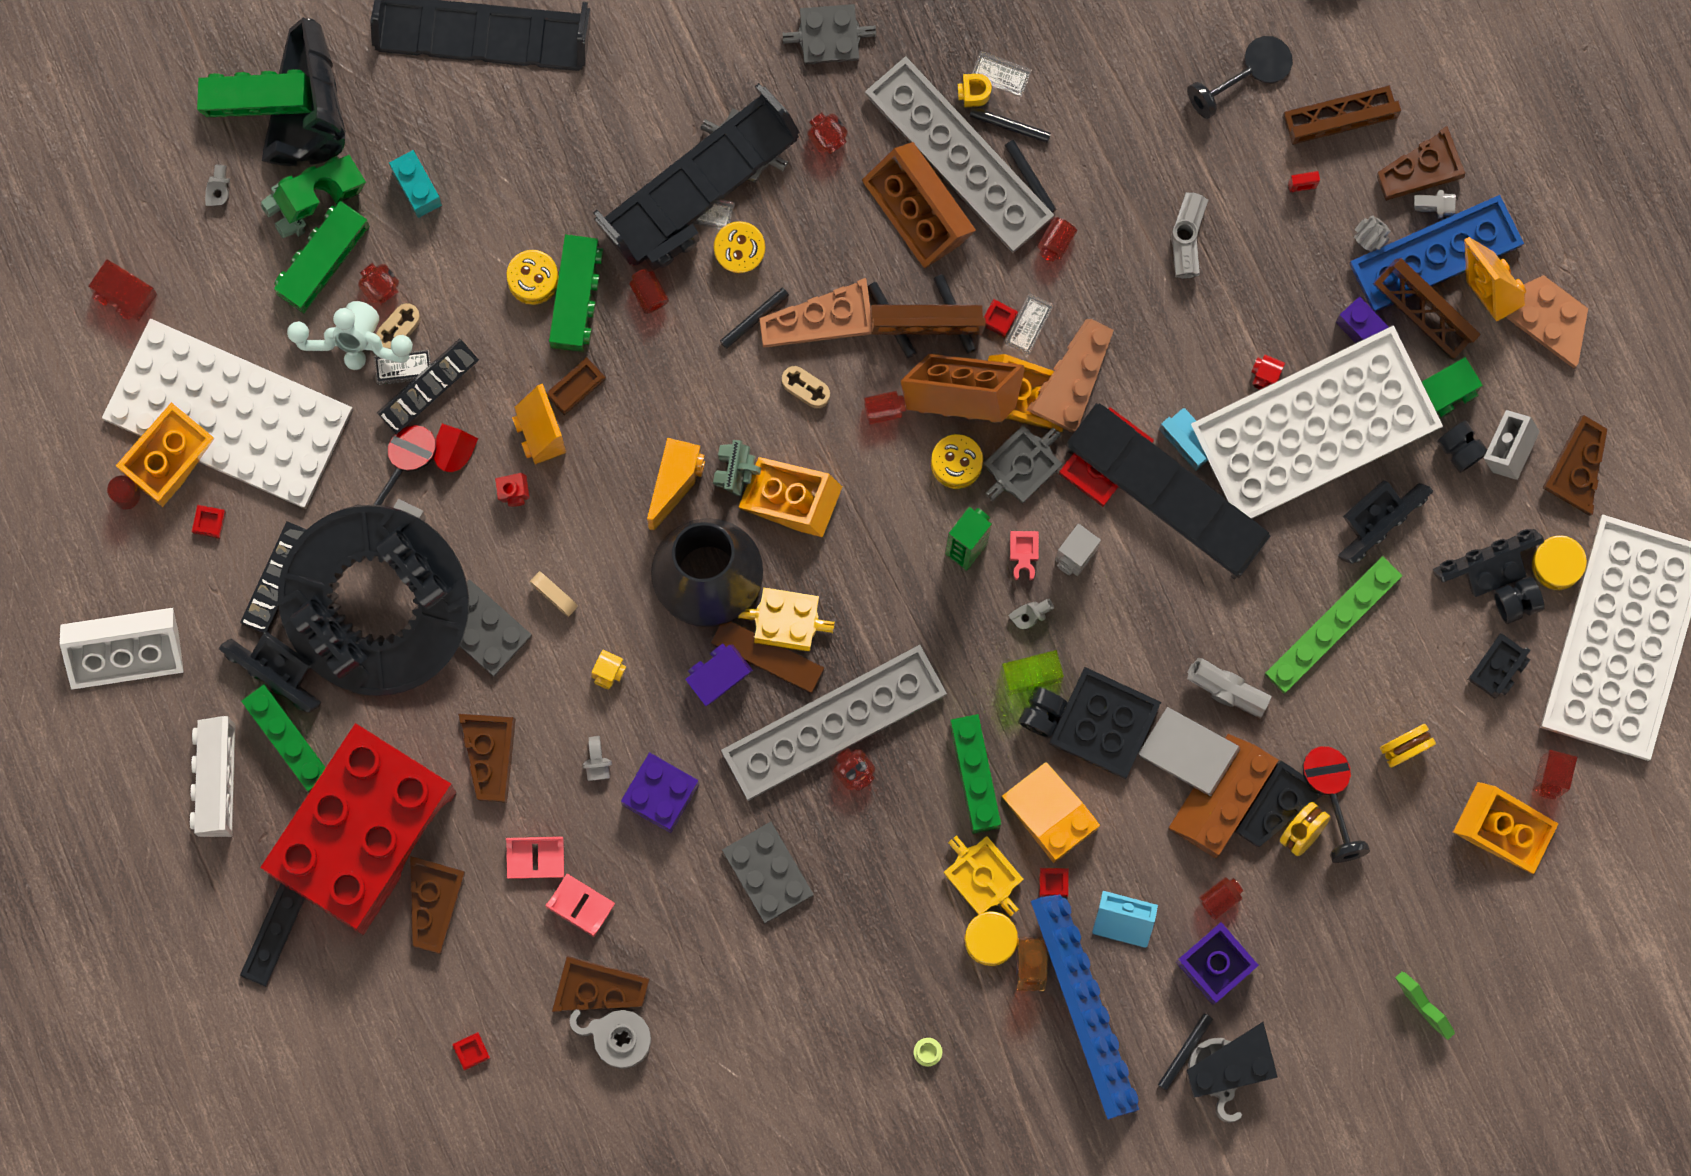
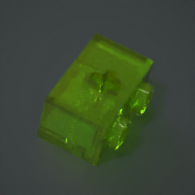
(1032, 671)

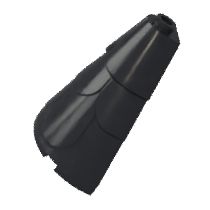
(315, 134)

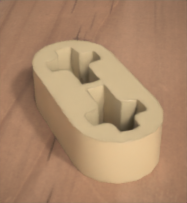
(395, 319)
(809, 382)
(553, 594)

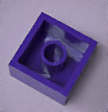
(660, 792)
(1216, 963)

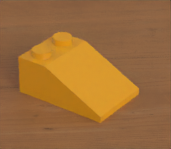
(1492, 280)
(1032, 381)
(539, 426)
(165, 454)
(676, 476)
(792, 496)
(1051, 812)
(1505, 827)

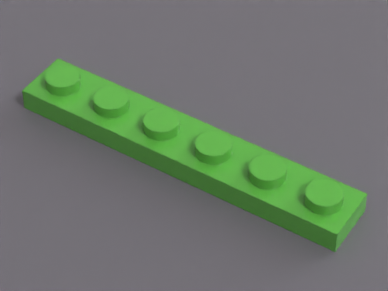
(1333, 625)

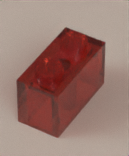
(122, 291)
(1554, 774)

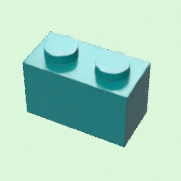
(415, 184)

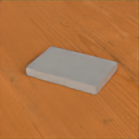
(1189, 751)

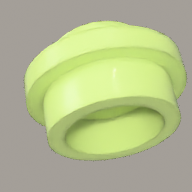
(927, 1052)

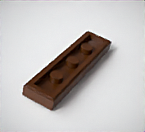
(770, 658)

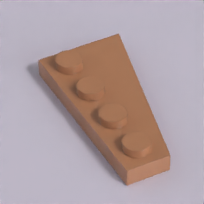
(826, 317)
(1069, 388)

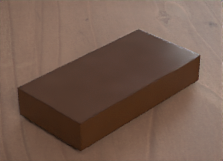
(575, 386)

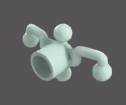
(353, 334)

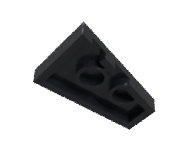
(1276, 804)
(1235, 1065)

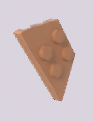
(1552, 319)

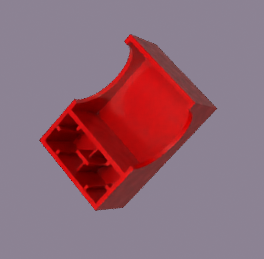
(357, 828)

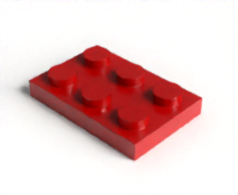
(1089, 479)

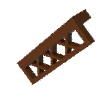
(1343, 121)
(1433, 300)
(927, 319)

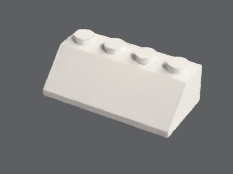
(121, 648)
(214, 777)

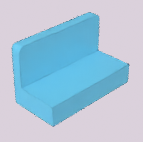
(1183, 438)
(1125, 919)

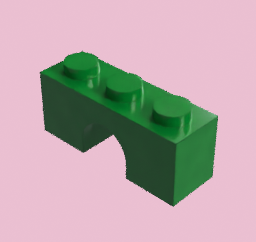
(337, 177)

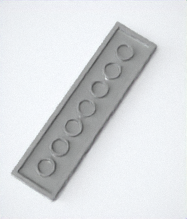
(959, 154)
(833, 722)

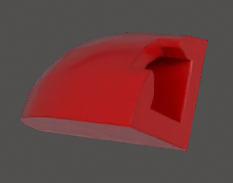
(453, 448)

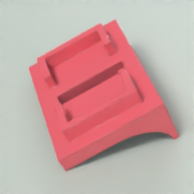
(521, 857)
(568, 897)

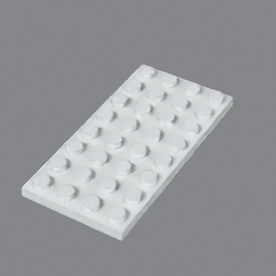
(262, 423)
(1317, 424)
(1623, 639)

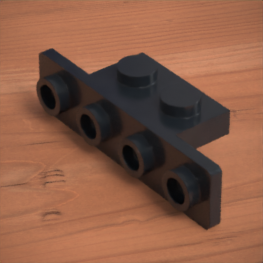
(1377, 515)
(1493, 565)
(276, 666)

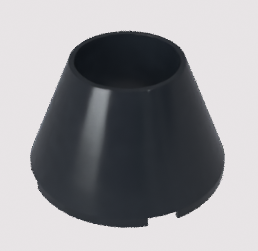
(712, 599)

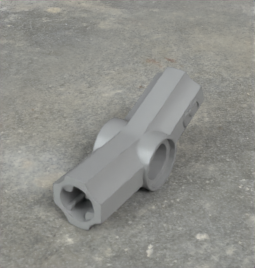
(1186, 251)
(1228, 688)

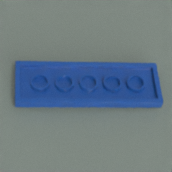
(1438, 249)

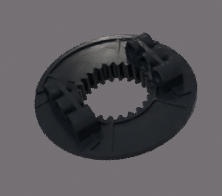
(420, 561)

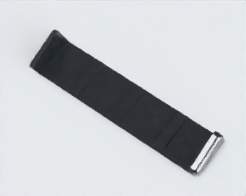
(482, 32)
(700, 178)
(1168, 490)

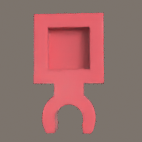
(1024, 548)

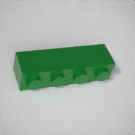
(254, 94)
(321, 256)
(574, 293)
(1452, 386)
(968, 537)
(284, 736)
(975, 774)

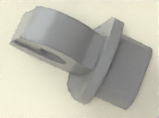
(218, 182)
(1442, 204)
(1035, 611)
(596, 767)

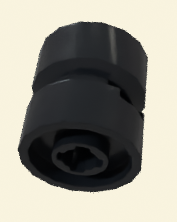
(1462, 446)
(1519, 600)
(1042, 712)

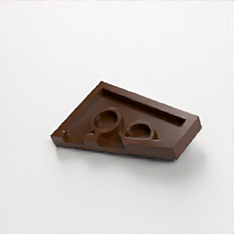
(1423, 168)
(1578, 465)
(490, 754)
(433, 902)
(596, 986)

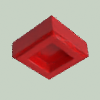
(1304, 181)
(999, 317)
(208, 521)
(1053, 882)
(471, 1051)

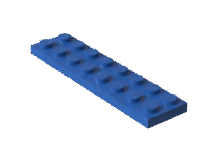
(1085, 1006)

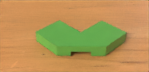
(1417, 997)

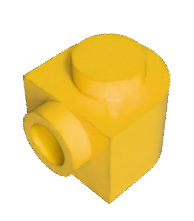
(974, 90)
(608, 669)

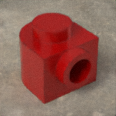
(1267, 371)
(512, 489)

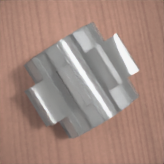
(1372, 233)

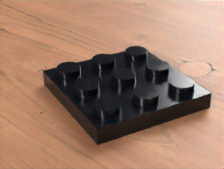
(1105, 723)

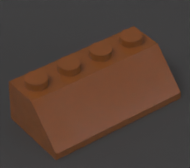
(918, 204)
(963, 387)
(1213, 819)

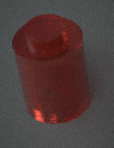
(1056, 239)
(648, 291)
(884, 407)
(123, 492)
(1221, 897)

